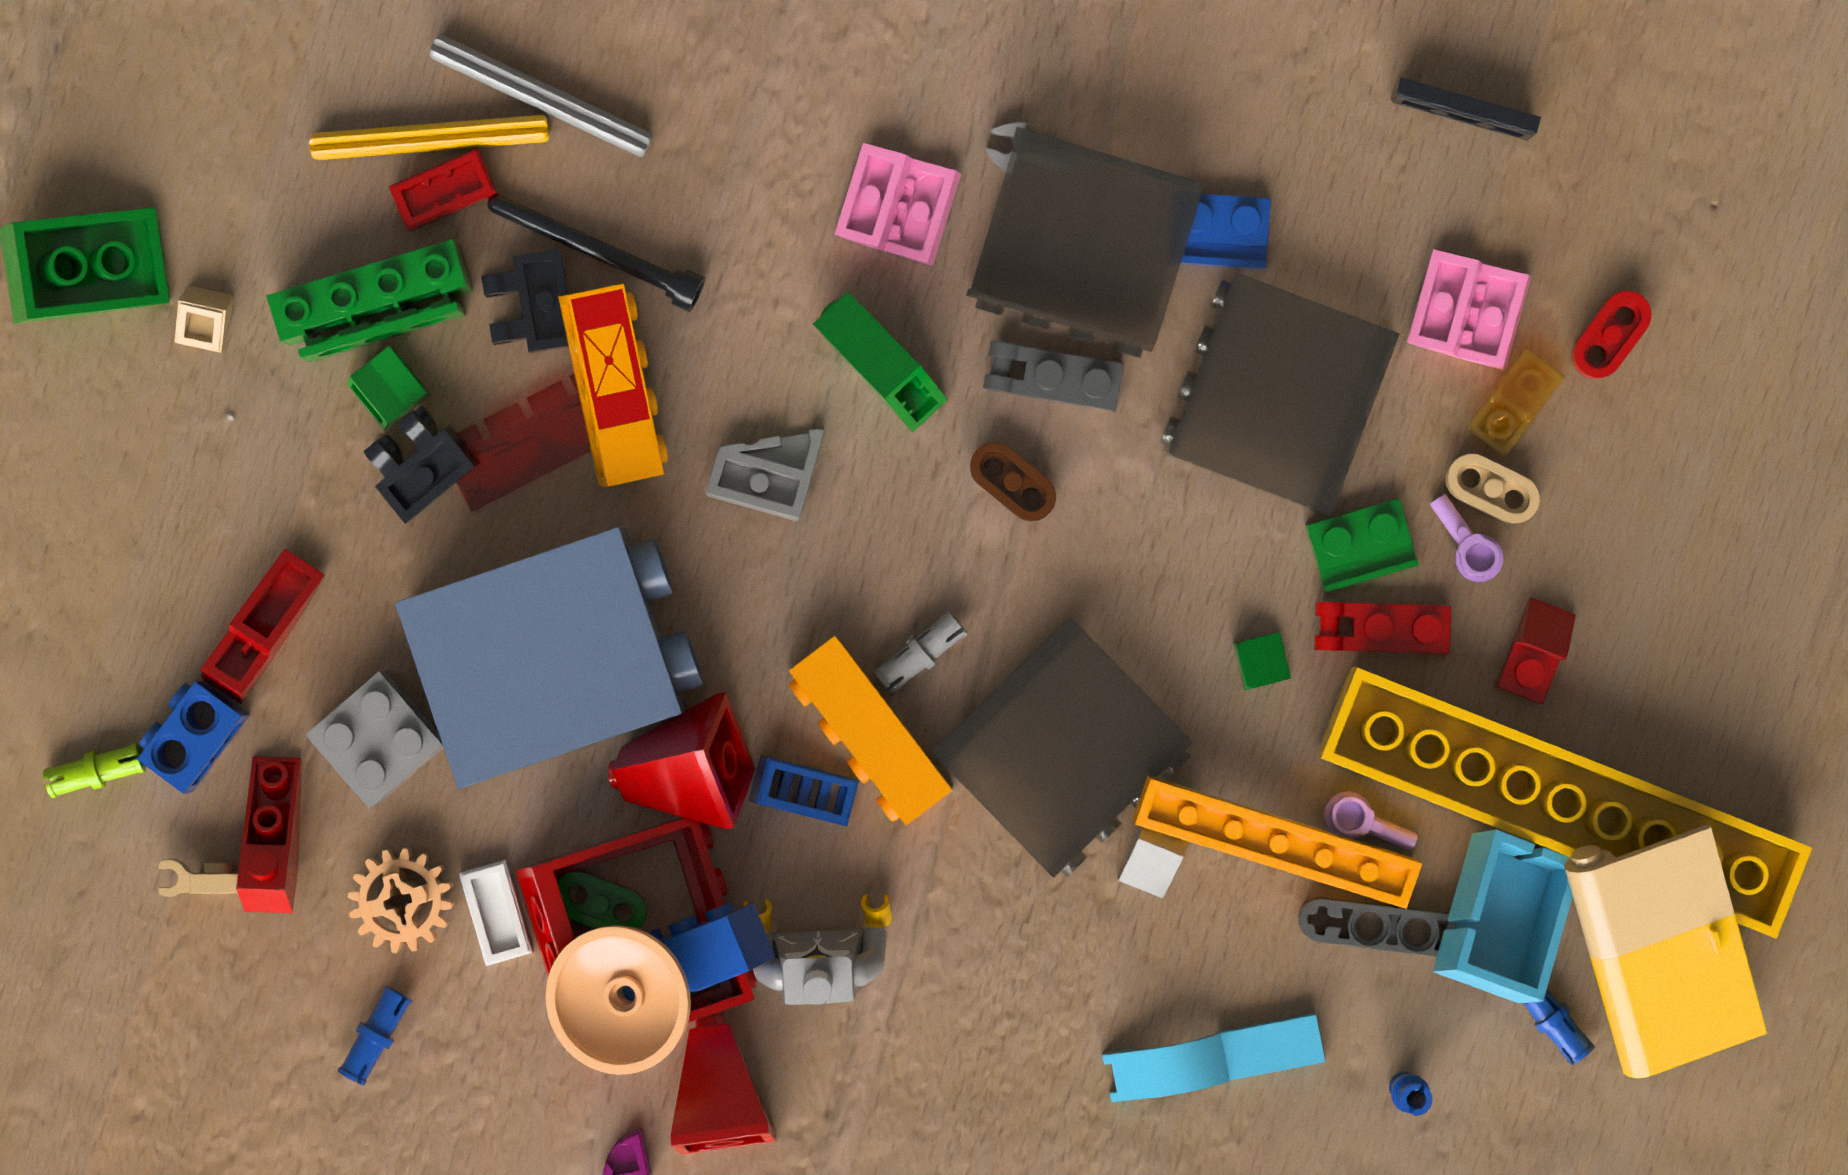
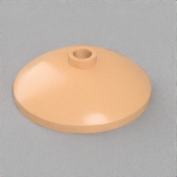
(595, 1017)

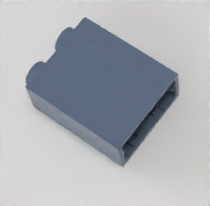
(548, 654)

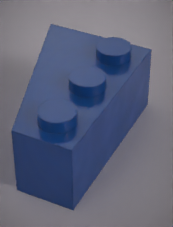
(716, 948)

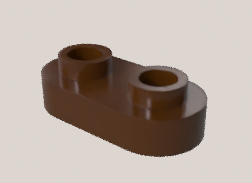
(1013, 481)

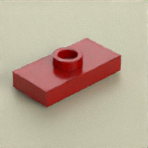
(443, 190)

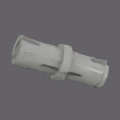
(920, 652)

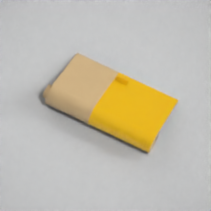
(1665, 951)

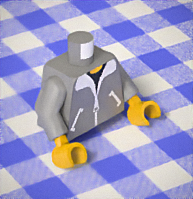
(825, 963)

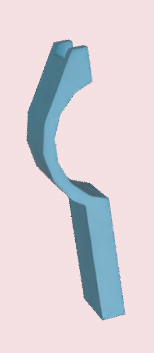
(1216, 1058)

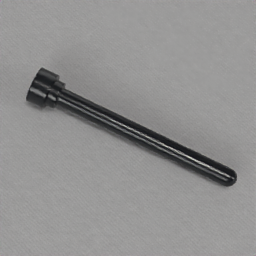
(679, 286)

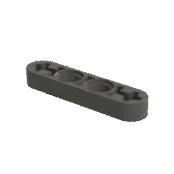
(1391, 933)

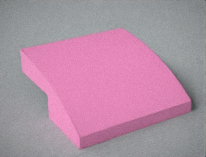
(897, 204)
(1469, 309)

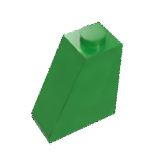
(880, 361)

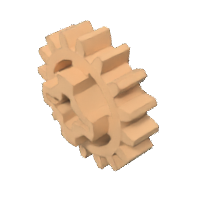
(406, 921)

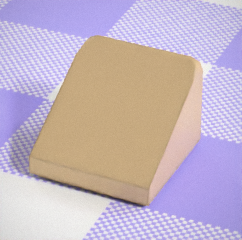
(203, 318)

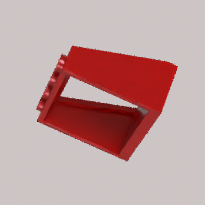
(703, 882)

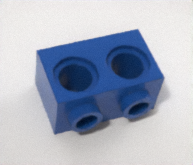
(201, 744)

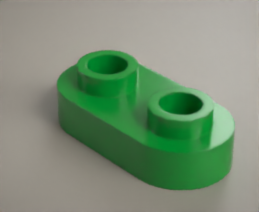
(601, 901)

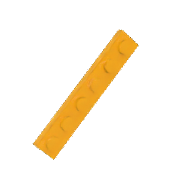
(1276, 842)

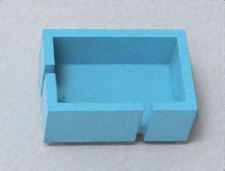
(1506, 917)

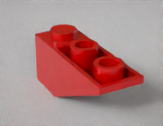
(271, 836)

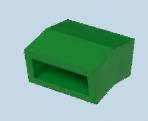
(387, 387)

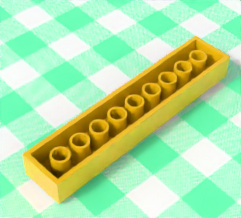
(1545, 790)

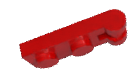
(1385, 627)

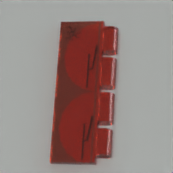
(524, 447)

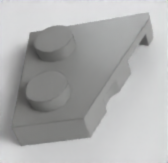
(767, 474)

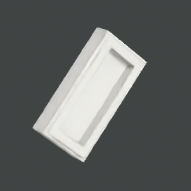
(496, 912)

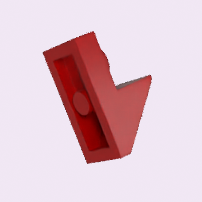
(1536, 650)

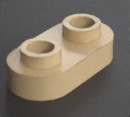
(1491, 488)

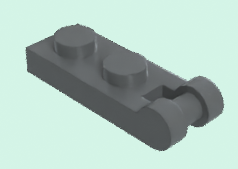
(1055, 376)

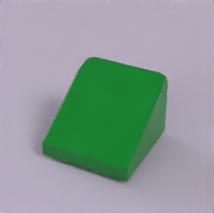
(1261, 661)

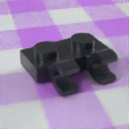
(539, 282)
(427, 473)

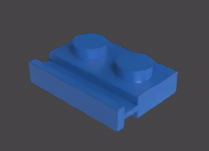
(1229, 232)

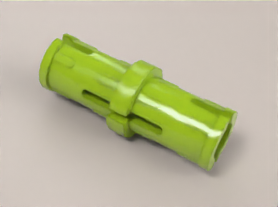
(94, 770)

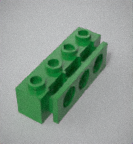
(369, 292)

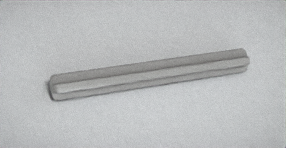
(540, 95)

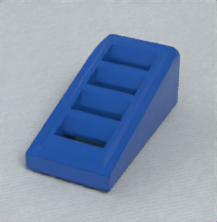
(763, 781)

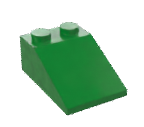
(83, 265)

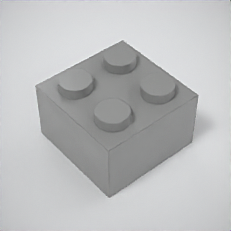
(377, 739)

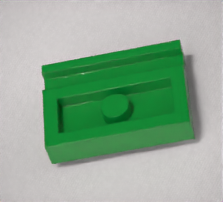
(1361, 545)

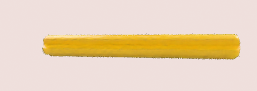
(429, 137)

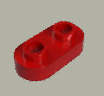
(1611, 336)

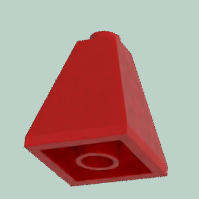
(689, 765)
(717, 1094)

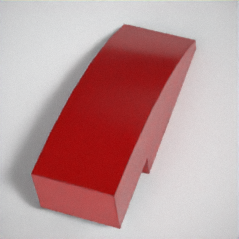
(261, 626)

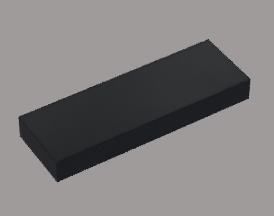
(1465, 109)

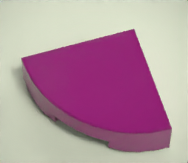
(628, 1156)

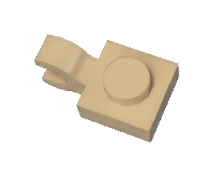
(215, 879)

